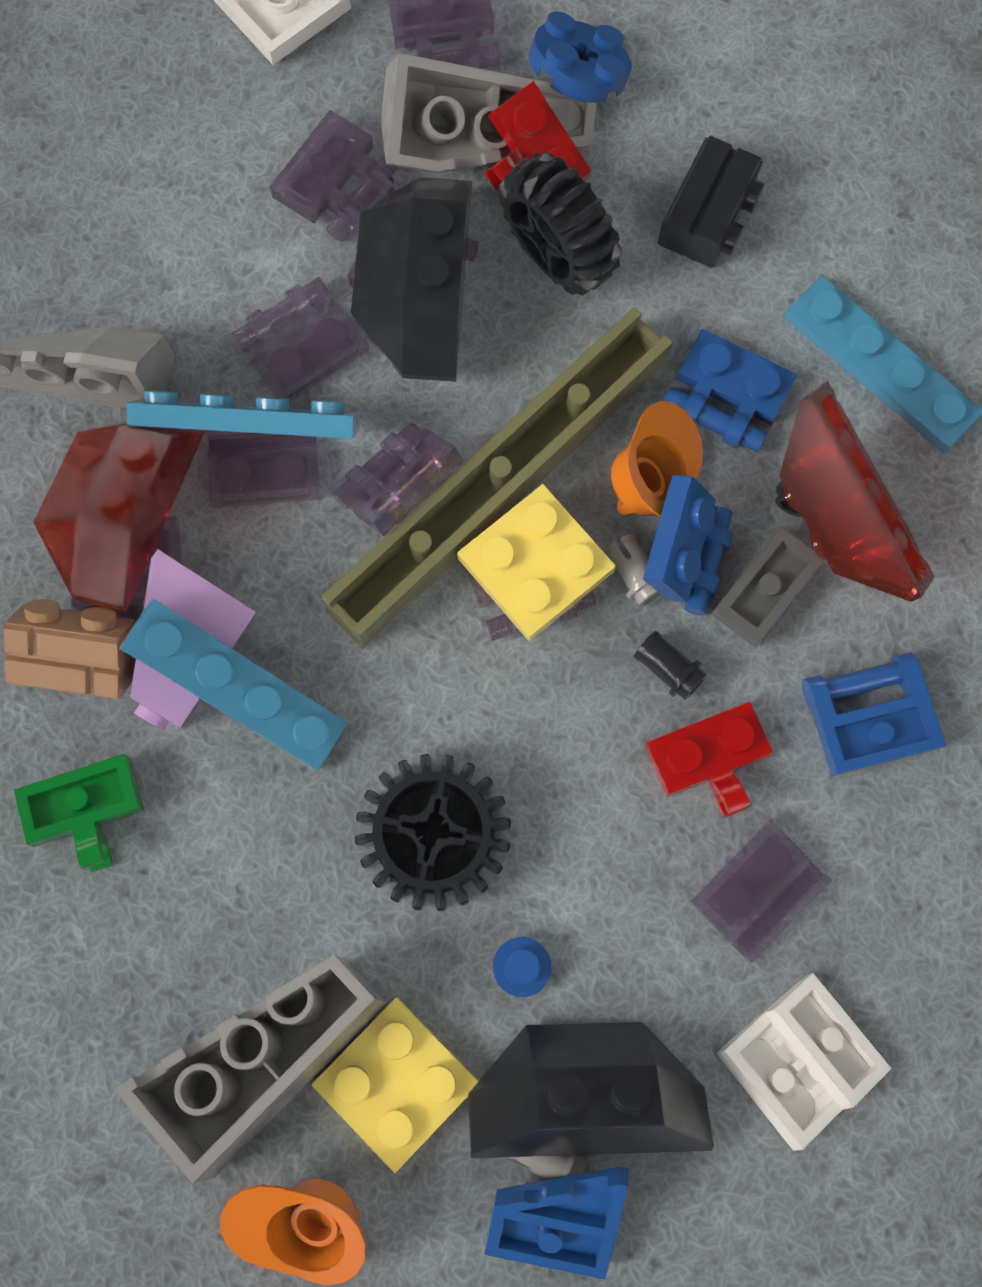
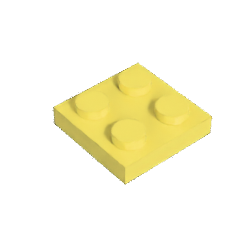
(536, 562)
(395, 1084)

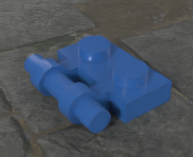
(737, 379)
(689, 545)

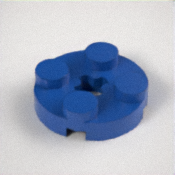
(581, 58)

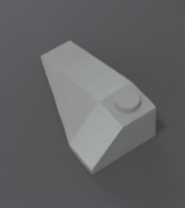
(439, 112)
(89, 364)

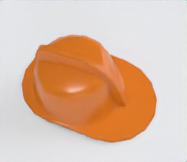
(661, 446)
(297, 1230)

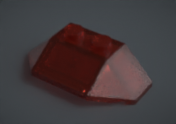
(847, 503)
(113, 506)

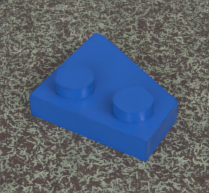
(560, 1221)

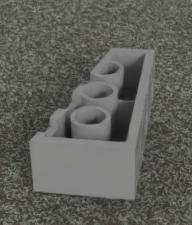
(249, 1067)

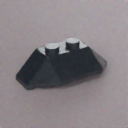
(414, 275)
(587, 1095)

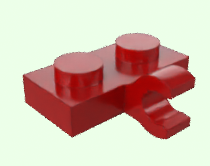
(531, 128)
(710, 754)

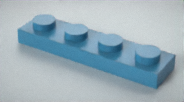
(883, 364)
(220, 414)
(233, 684)

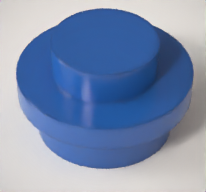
(522, 967)

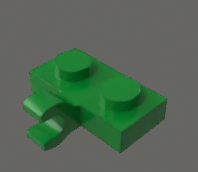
(78, 806)

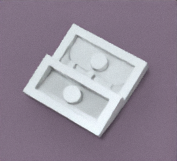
(803, 1062)

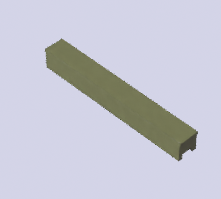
(496, 478)

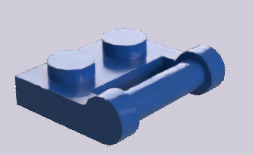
(878, 731)

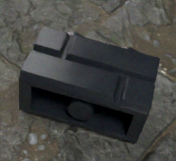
(710, 202)

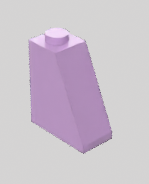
(202, 605)

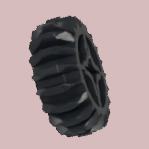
(560, 223)
(385, 822)

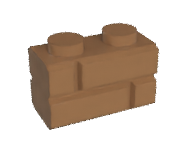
(68, 649)

